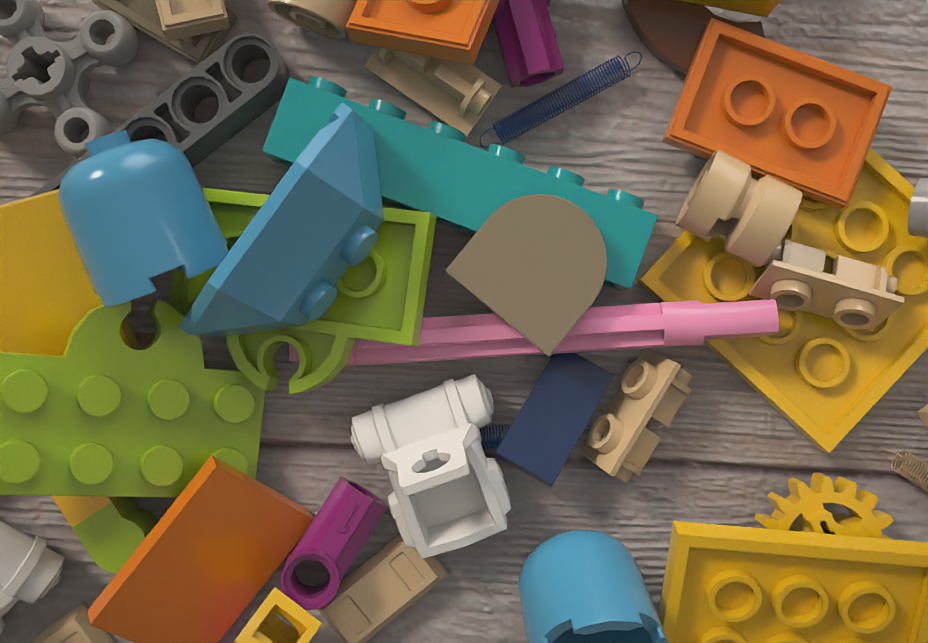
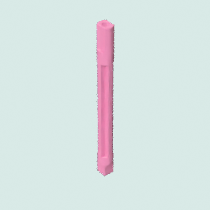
(597, 330)

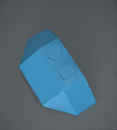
(299, 239)

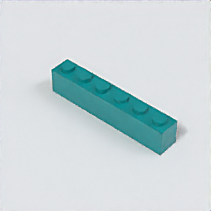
(455, 180)

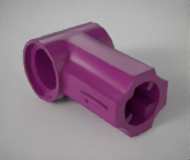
(527, 41)
(332, 539)

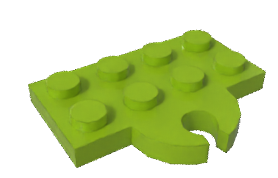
(374, 299)
(122, 415)

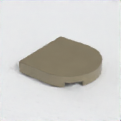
(535, 266)

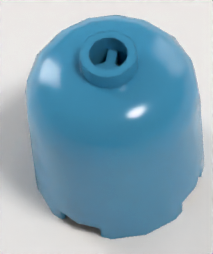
(137, 216)
(586, 591)

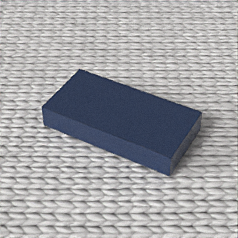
(554, 416)

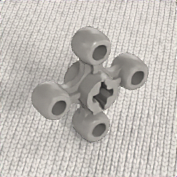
(58, 72)

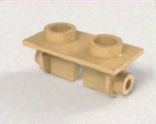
(445, 88)
(853, 295)
(648, 389)

